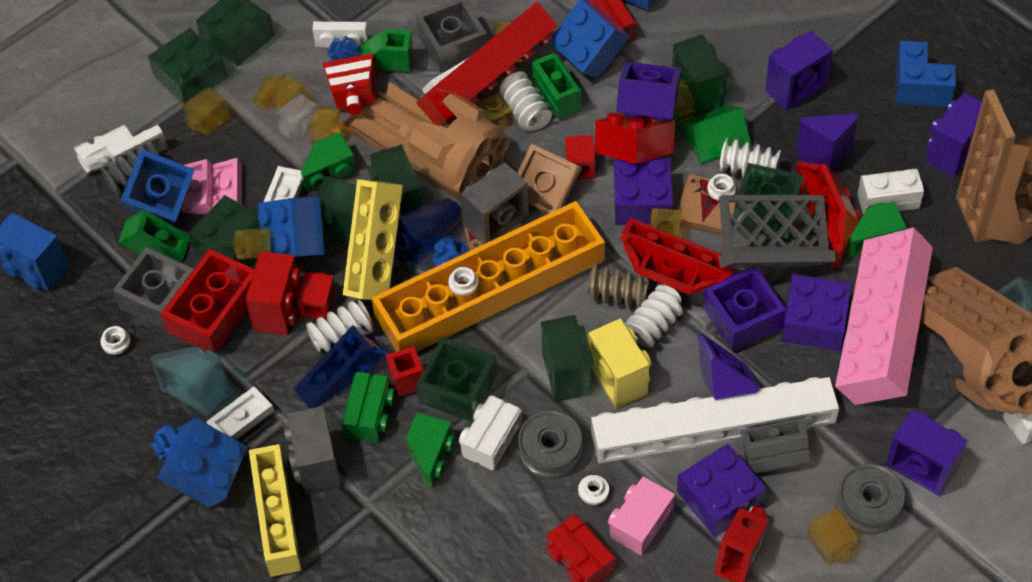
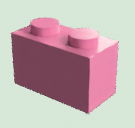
(641, 515)

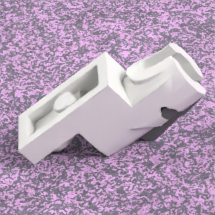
(116, 143)

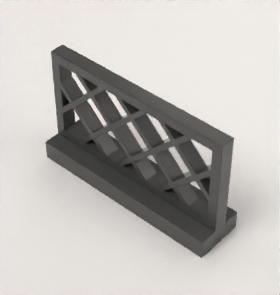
(774, 256)

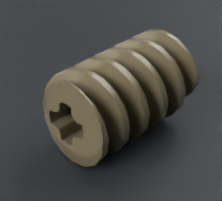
(618, 287)

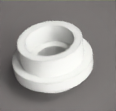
(721, 181)
(460, 275)
(112, 334)
(591, 497)

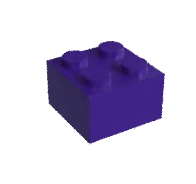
(798, 69)
(648, 90)
(953, 135)
(640, 189)
(744, 308)
(816, 312)
(926, 452)
(719, 488)

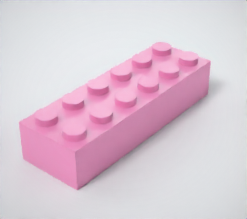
(884, 317)

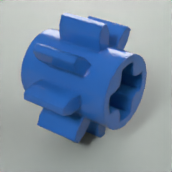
(343, 49)
(448, 249)
(164, 439)

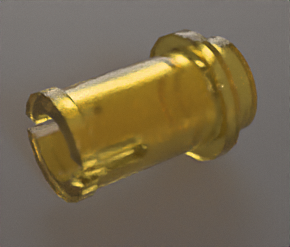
(264, 94)

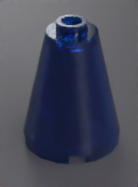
(423, 227)

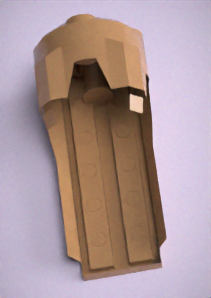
(442, 154)
(997, 178)
(986, 336)

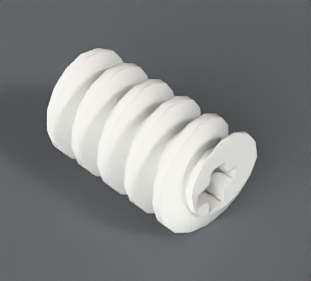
(525, 102)
(739, 158)
(655, 315)
(336, 326)

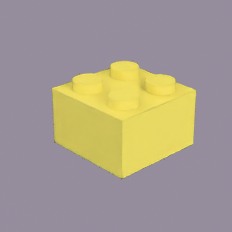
(619, 363)

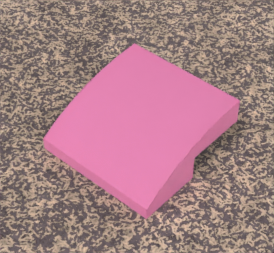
(211, 184)

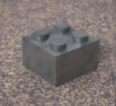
(450, 33)
(495, 203)
(150, 285)
(311, 451)

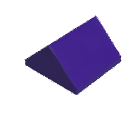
(826, 138)
(723, 371)

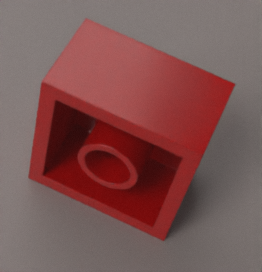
(634, 137)
(274, 293)

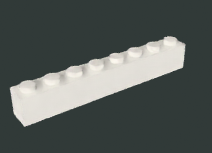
(710, 420)

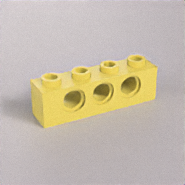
(372, 238)
(274, 510)

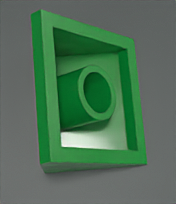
(709, 131)

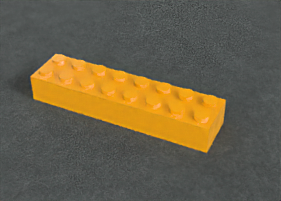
(507, 273)

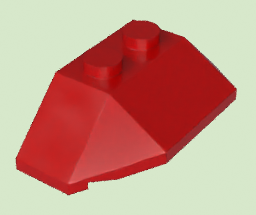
(840, 215)
(671, 258)

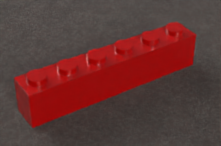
(489, 62)

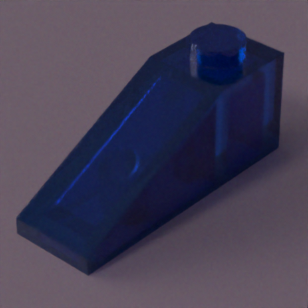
(336, 369)

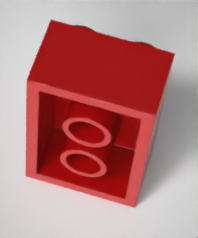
(209, 302)

